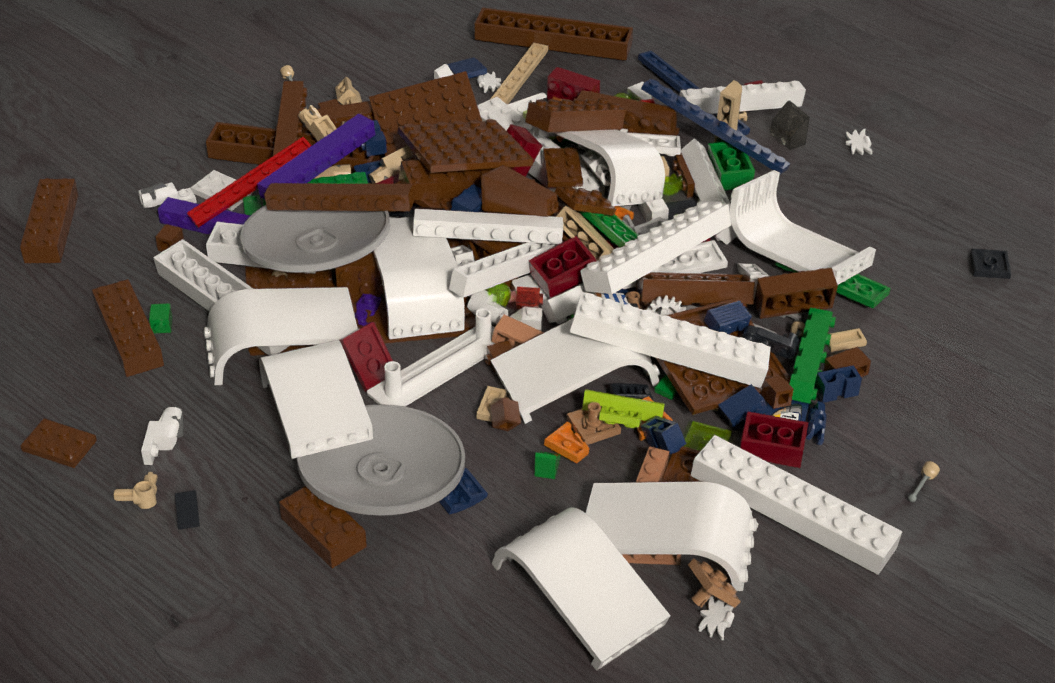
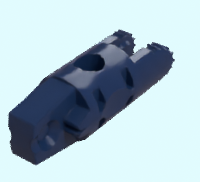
(817, 423)

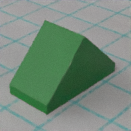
(546, 464)

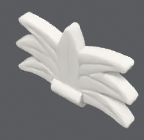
(488, 81)
(859, 142)
(716, 617)

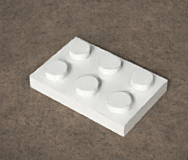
(213, 184)

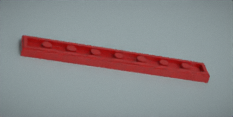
(245, 185)

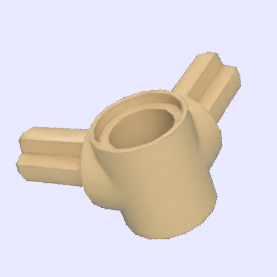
(142, 494)

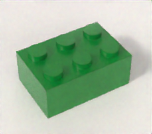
(730, 165)

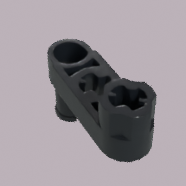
(780, 345)

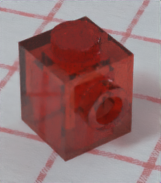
(528, 297)

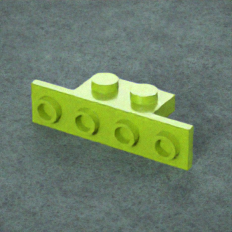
(623, 409)

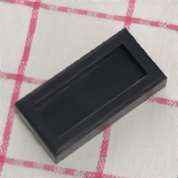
(187, 510)

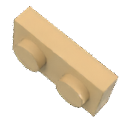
(490, 397)

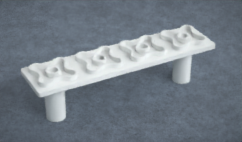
(436, 368)

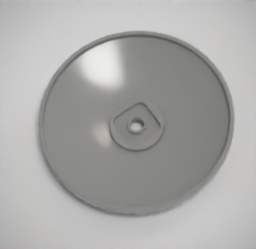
(312, 238)
(415, 450)

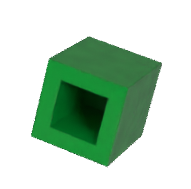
(161, 318)

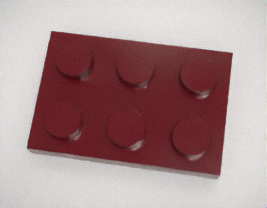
(367, 354)

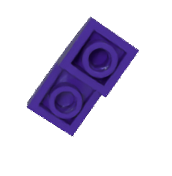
(366, 302)

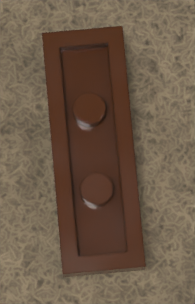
(681, 168)

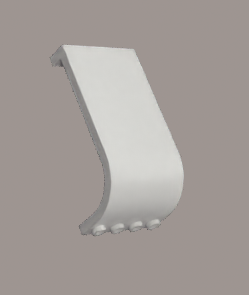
(633, 163)
(768, 232)
(417, 282)
(275, 319)
(560, 364)
(316, 398)
(677, 520)
(587, 583)

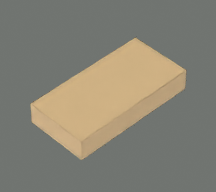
(846, 340)

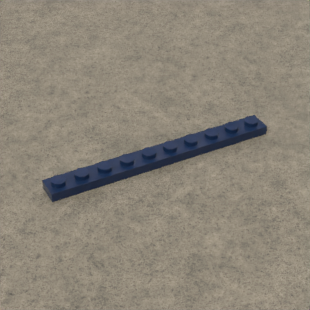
(675, 78)
(715, 126)

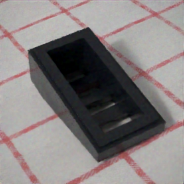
(629, 389)

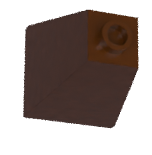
(513, 193)

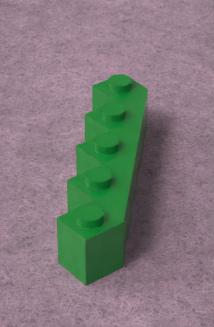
(811, 354)

